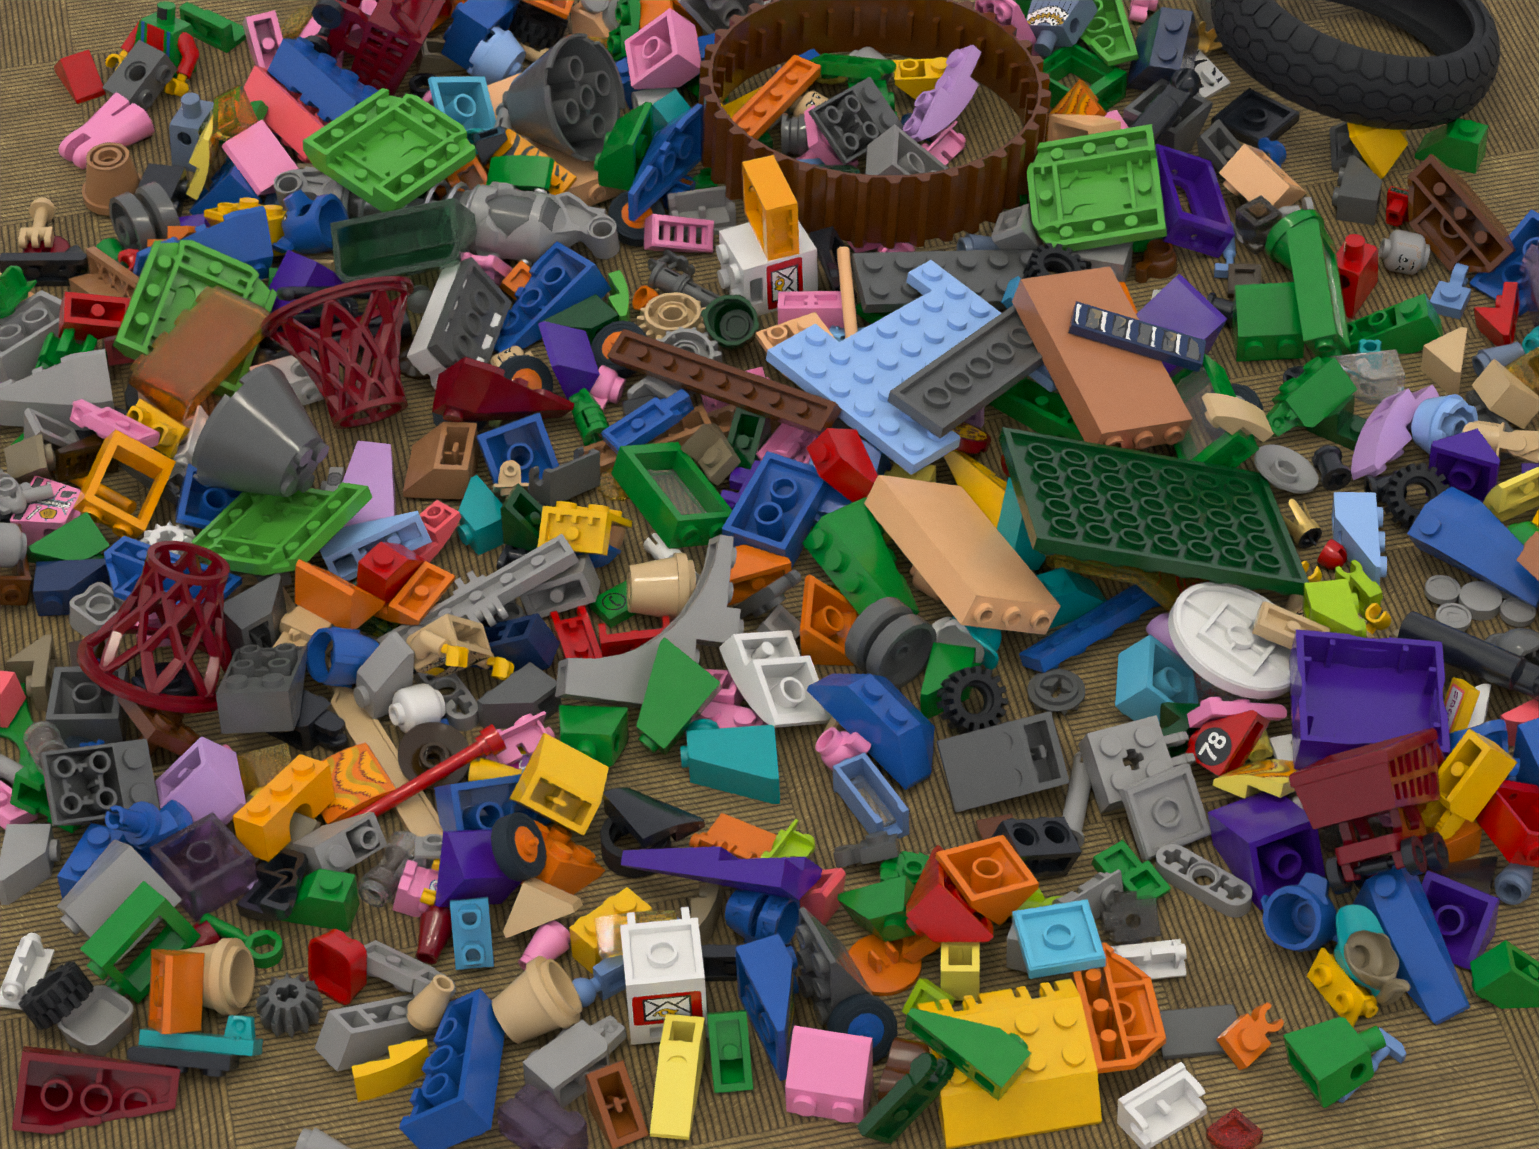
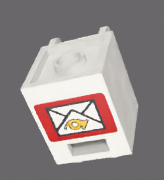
(751, 275)
(662, 974)

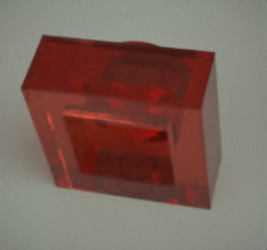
(1234, 1132)

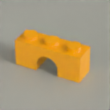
(265, 820)

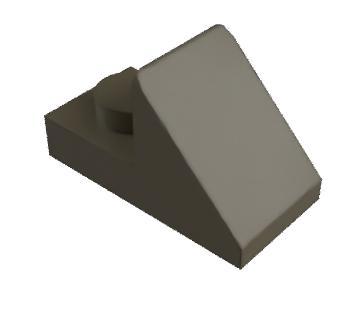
(712, 452)
(36, 669)

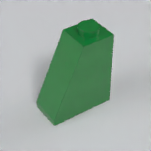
(673, 698)

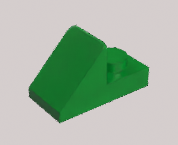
(730, 1051)

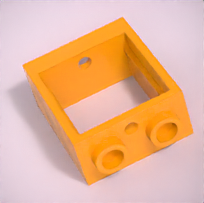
(770, 207)
(138, 457)

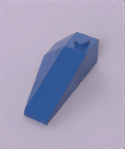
(227, 186)
(241, 236)
(1415, 937)

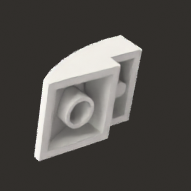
(774, 678)

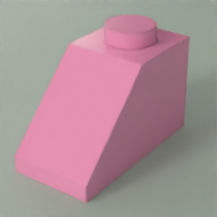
(263, 37)

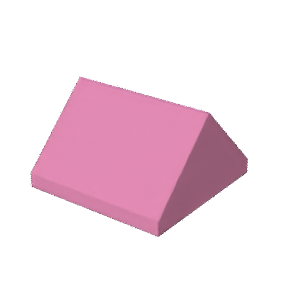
(259, 157)

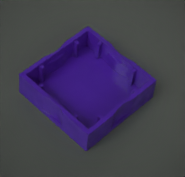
(1362, 692)

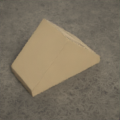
(1444, 360)
(1506, 395)
(537, 905)

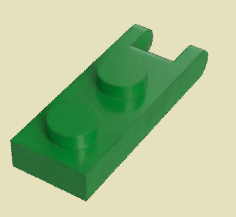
(853, 67)

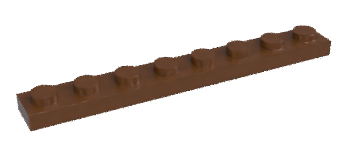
(724, 383)

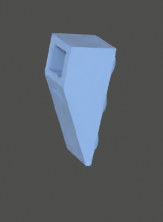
(1356, 529)

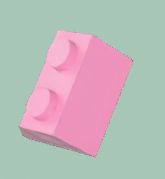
(663, 53)
(829, 1075)

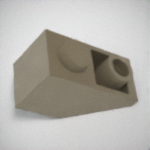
(30, 459)

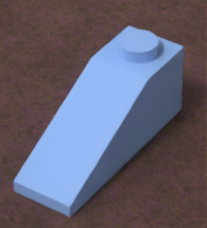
(356, 540)

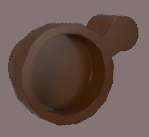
(1157, 261)

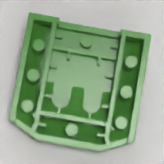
(390, 149)
(1097, 189)
(171, 283)
(273, 532)

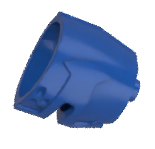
(347, 655)
(761, 915)

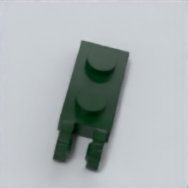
(907, 1098)

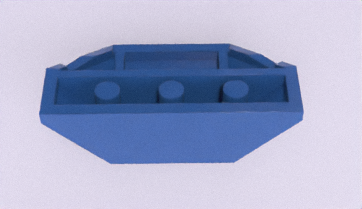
(126, 562)
(885, 718)

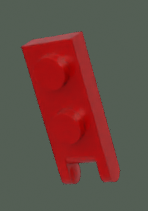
(576, 635)

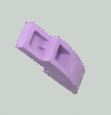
(951, 95)
(1387, 431)

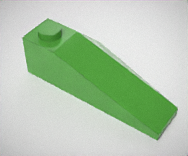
(1110, 33)

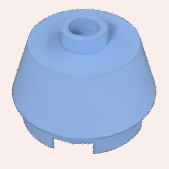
(497, 57)
(1440, 418)

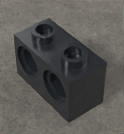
(1042, 844)

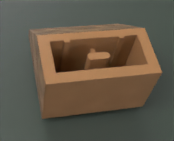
(443, 462)

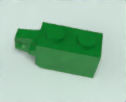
(1310, 396)

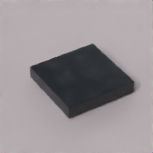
(1255, 117)

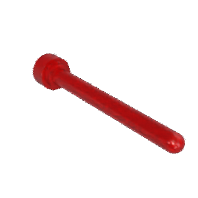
(486, 743)

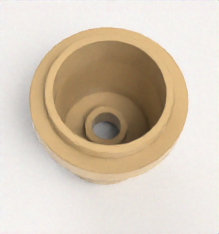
(660, 586)
(227, 975)
(537, 1001)

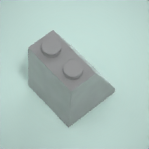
(106, 887)

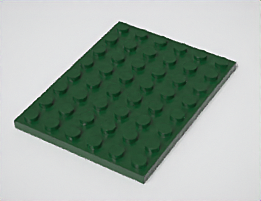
(1151, 512)

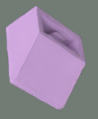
(204, 782)

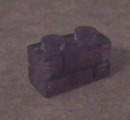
(538, 1122)

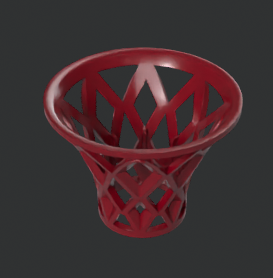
(382, 349)
(150, 598)

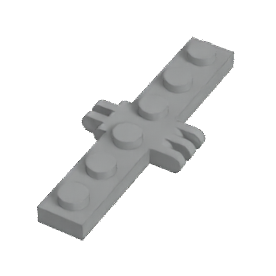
(489, 594)

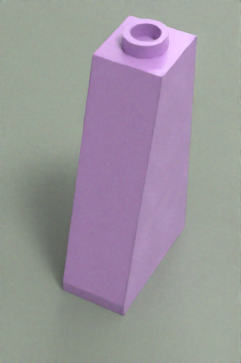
(373, 467)

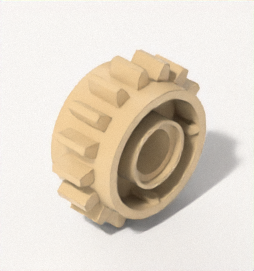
(669, 313)

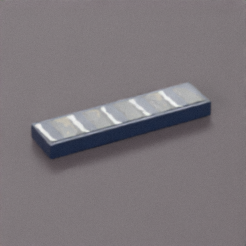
(1137, 336)

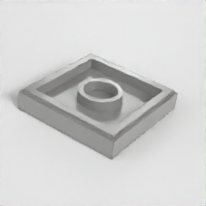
(1165, 810)

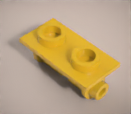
(1339, 990)

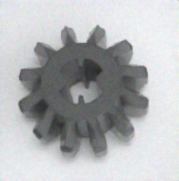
(289, 1005)

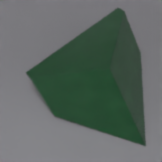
(521, 519)

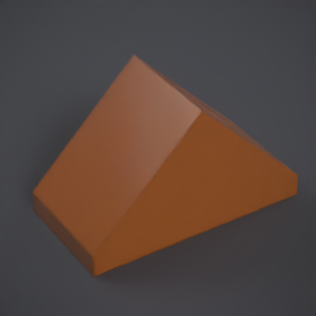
(615, 1105)

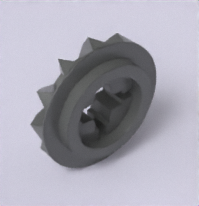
(1046, 683)

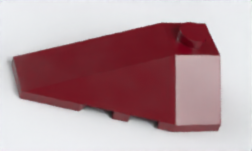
(481, 393)
(79, 1090)

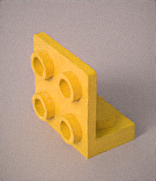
(583, 528)

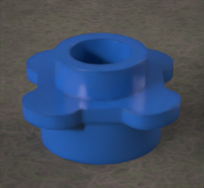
(1274, 148)

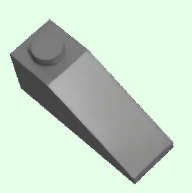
(364, 1031)

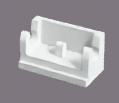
(1161, 1106)

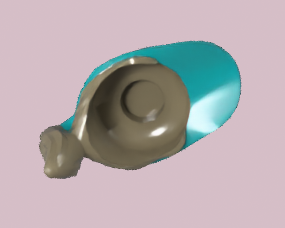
(1367, 954)

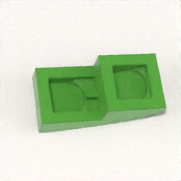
(619, 295)

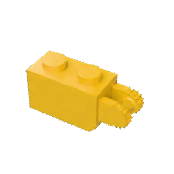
(1467, 782)

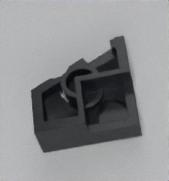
(277, 887)

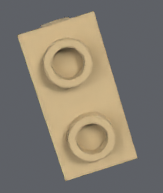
(508, 477)

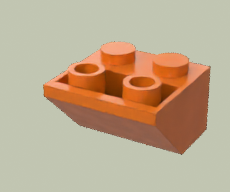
(567, 864)

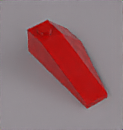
(941, 910)

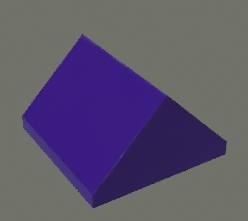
(301, 271)
(570, 357)
(1466, 463)
(470, 869)
(1463, 916)

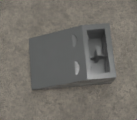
(854, 119)
(262, 689)
(1003, 761)
(93, 778)
(825, 967)

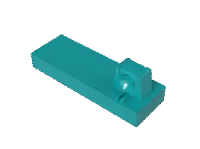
(237, 1039)

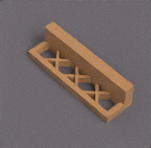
(105, 277)

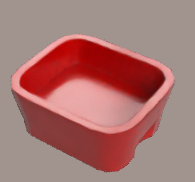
(337, 965)

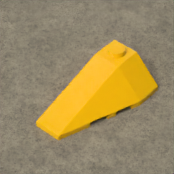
(978, 482)

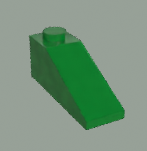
(976, 1049)

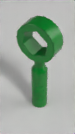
(255, 940)

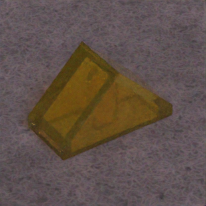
(232, 113)

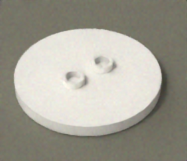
(1215, 638)

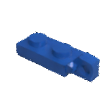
(648, 421)

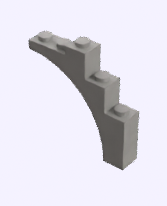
(702, 621)

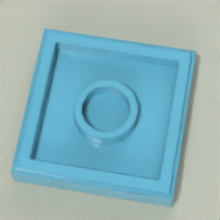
(1058, 939)

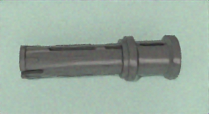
(671, 281)

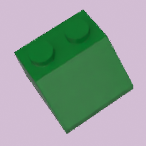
(625, 148)
(1266, 322)

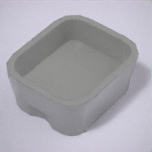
(93, 609)
(98, 1022)

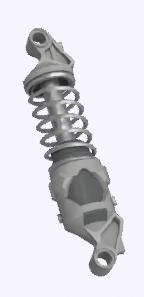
(507, 220)

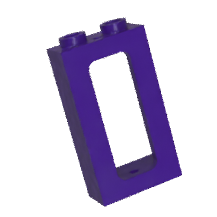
(1208, 208)

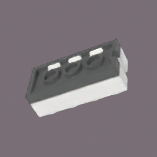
(459, 320)

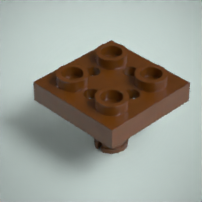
(160, 727)

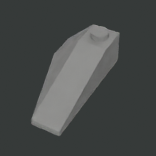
(56, 388)

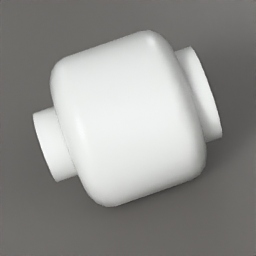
(416, 706)

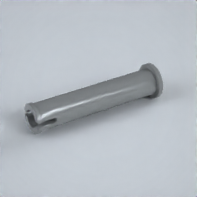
(1077, 798)

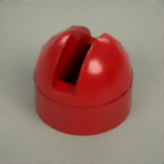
(1332, 555)

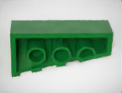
(856, 557)

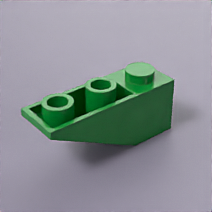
(1399, 327)

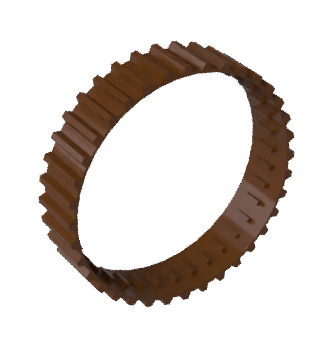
(865, 205)

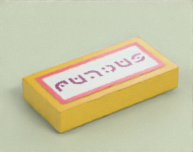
(1460, 704)

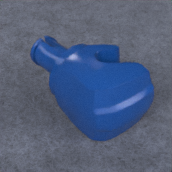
(146, 825)

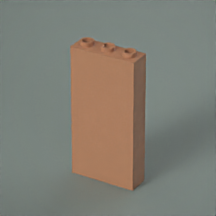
(1108, 390)

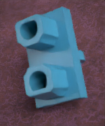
(471, 933)

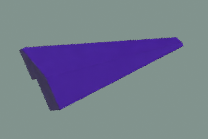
(774, 876)

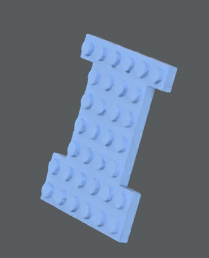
(883, 355)

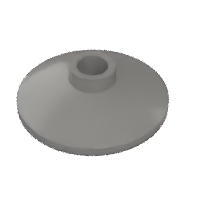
(1286, 469)

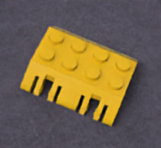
(1054, 1090)

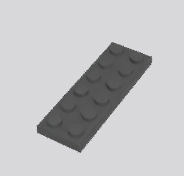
(883, 275)
(969, 375)

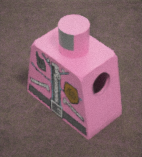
(48, 514)

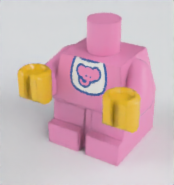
(416, 889)

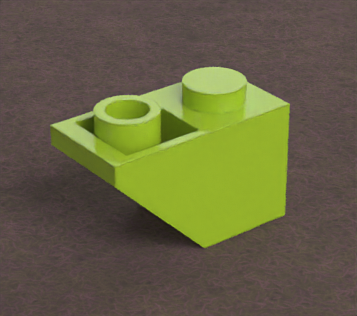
(1334, 607)

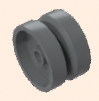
(142, 216)
(890, 641)

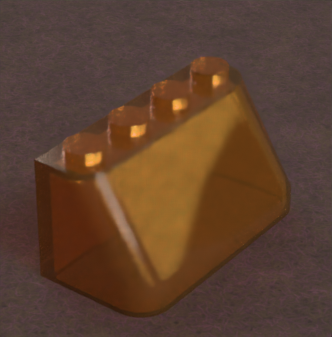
(198, 352)

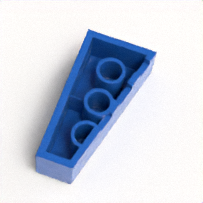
(459, 1078)

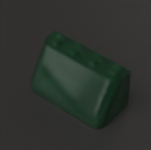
(403, 241)

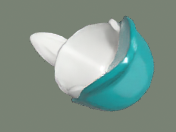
(983, 639)

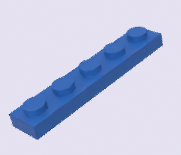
(1087, 629)

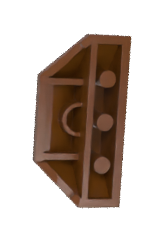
(1455, 219)

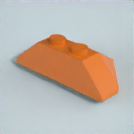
(1119, 1013)

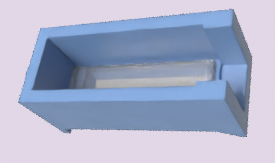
(870, 796)

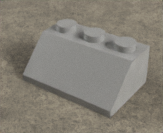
(25, 333)

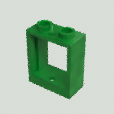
(1106, 81)
(124, 929)

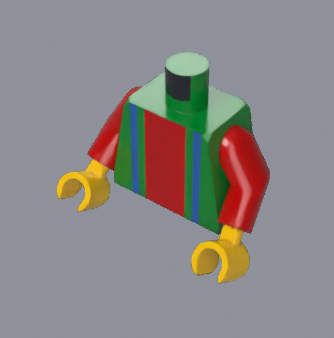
(170, 36)

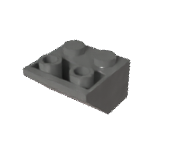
(255, 615)

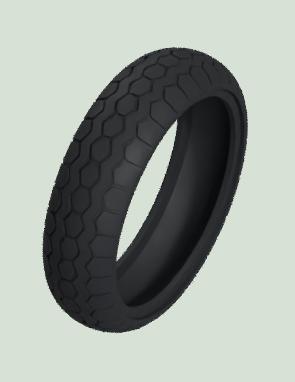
(1365, 83)

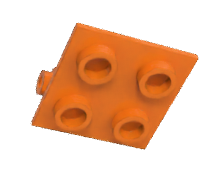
(736, 837)

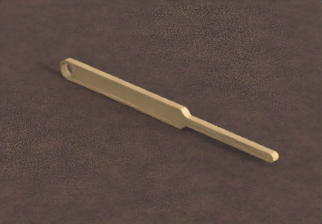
(416, 812)

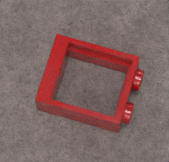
(1513, 822)

